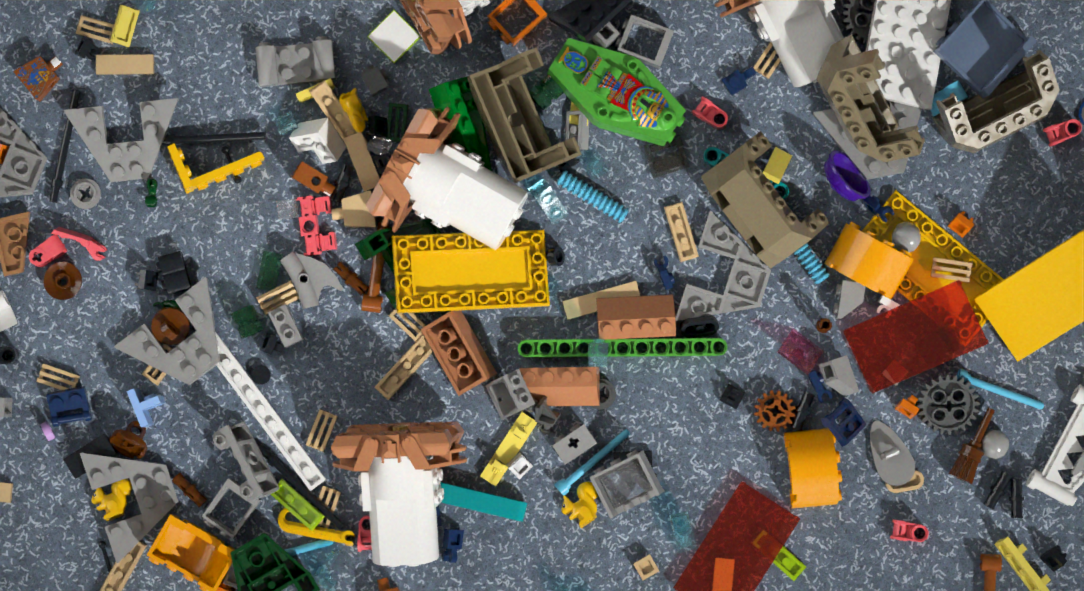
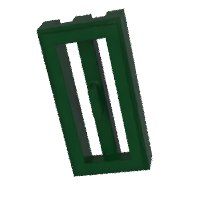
(405, 113)

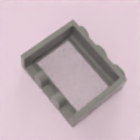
(626, 483)

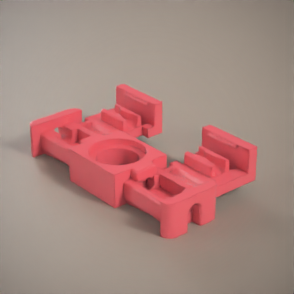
(312, 241)

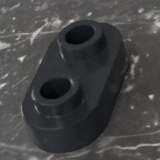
(699, 327)

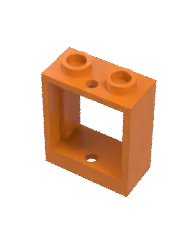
(506, 37)

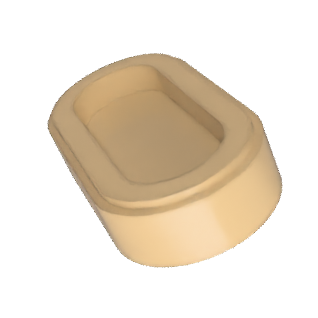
(915, 483)

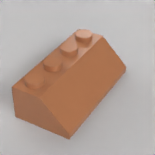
(636, 317)
(458, 351)
(564, 385)

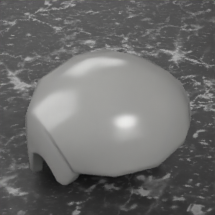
(906, 236)
(994, 444)

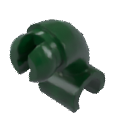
(151, 200)
(167, 303)

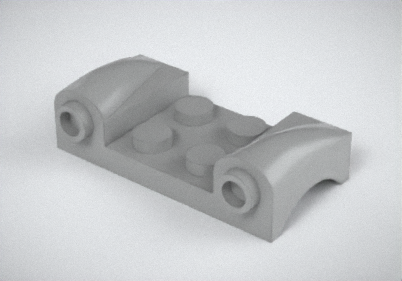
(295, 63)
(253, 465)

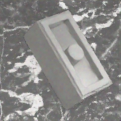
(579, 131)

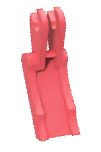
(87, 241)

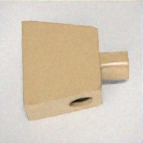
(355, 211)

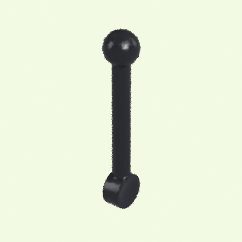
(225, 150)
(102, 545)

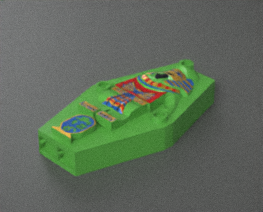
(616, 92)

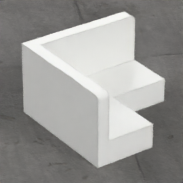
(320, 137)

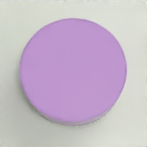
(47, 431)

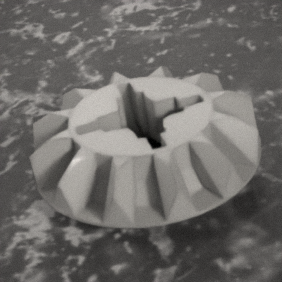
(76, 195)

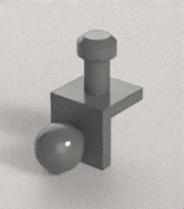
(544, 415)

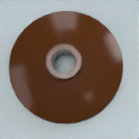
(53, 278)

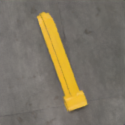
(318, 532)

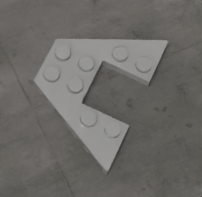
(125, 159)
(22, 163)
(868, 166)
(745, 282)
(192, 356)
(152, 491)

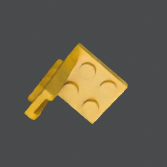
(216, 175)

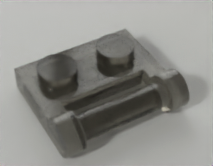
(669, 162)

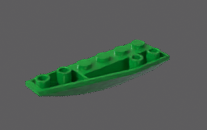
(470, 127)

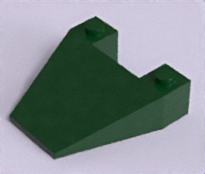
(382, 242)
(268, 567)

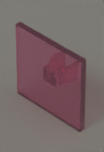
(800, 351)

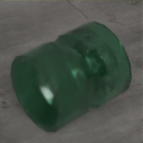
(545, 92)
(247, 321)

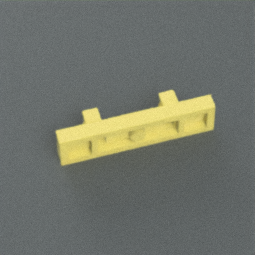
(508, 448)
(1014, 557)

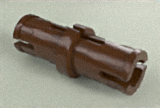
(351, 278)
(828, 325)
(189, 490)

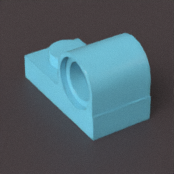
(955, 88)

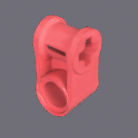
(710, 113)
(1059, 132)
(50, 250)
(907, 531)
(364, 536)

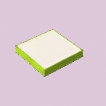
(394, 36)

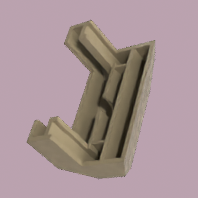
(859, 105)
(1005, 111)
(513, 119)
(757, 207)

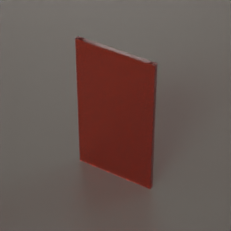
(915, 336)
(739, 544)

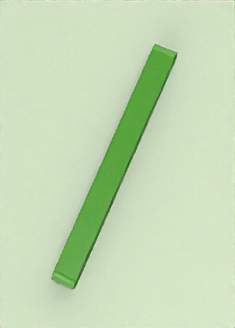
(631, 344)

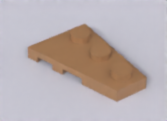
(13, 243)

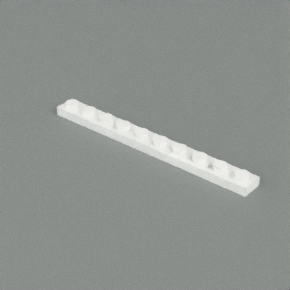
(268, 417)

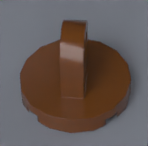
(170, 325)
(128, 443)

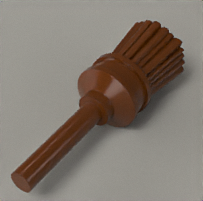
(971, 453)

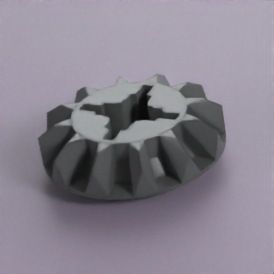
(609, 391)

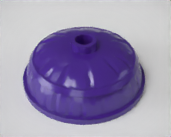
(845, 177)

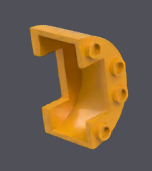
(869, 260)
(813, 468)
(192, 552)

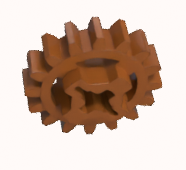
(776, 402)

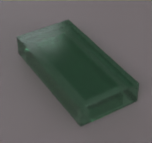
(269, 271)

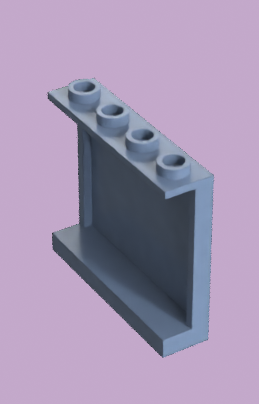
(983, 47)

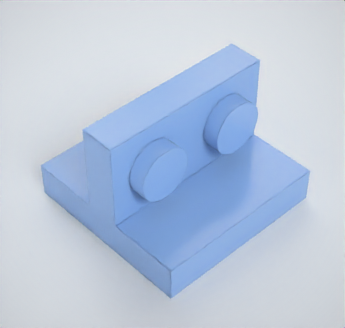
(143, 404)

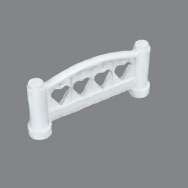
(1049, 479)

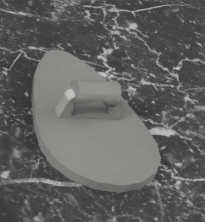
(890, 455)

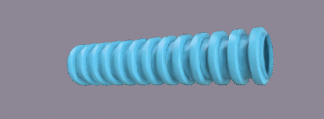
(592, 196)
(811, 264)

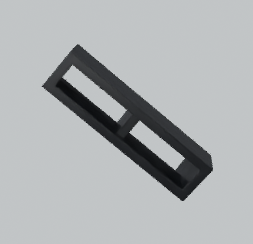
(98, 446)

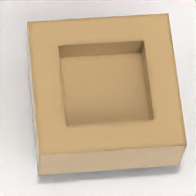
(646, 567)

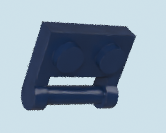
(68, 400)
(849, 426)

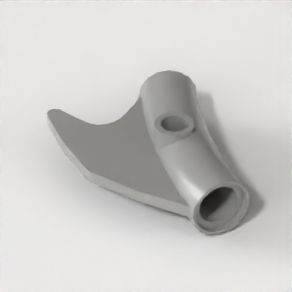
(317, 275)

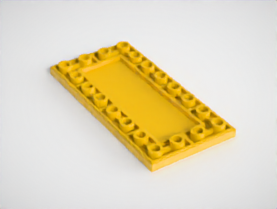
(934, 243)
(465, 274)
(1039, 299)

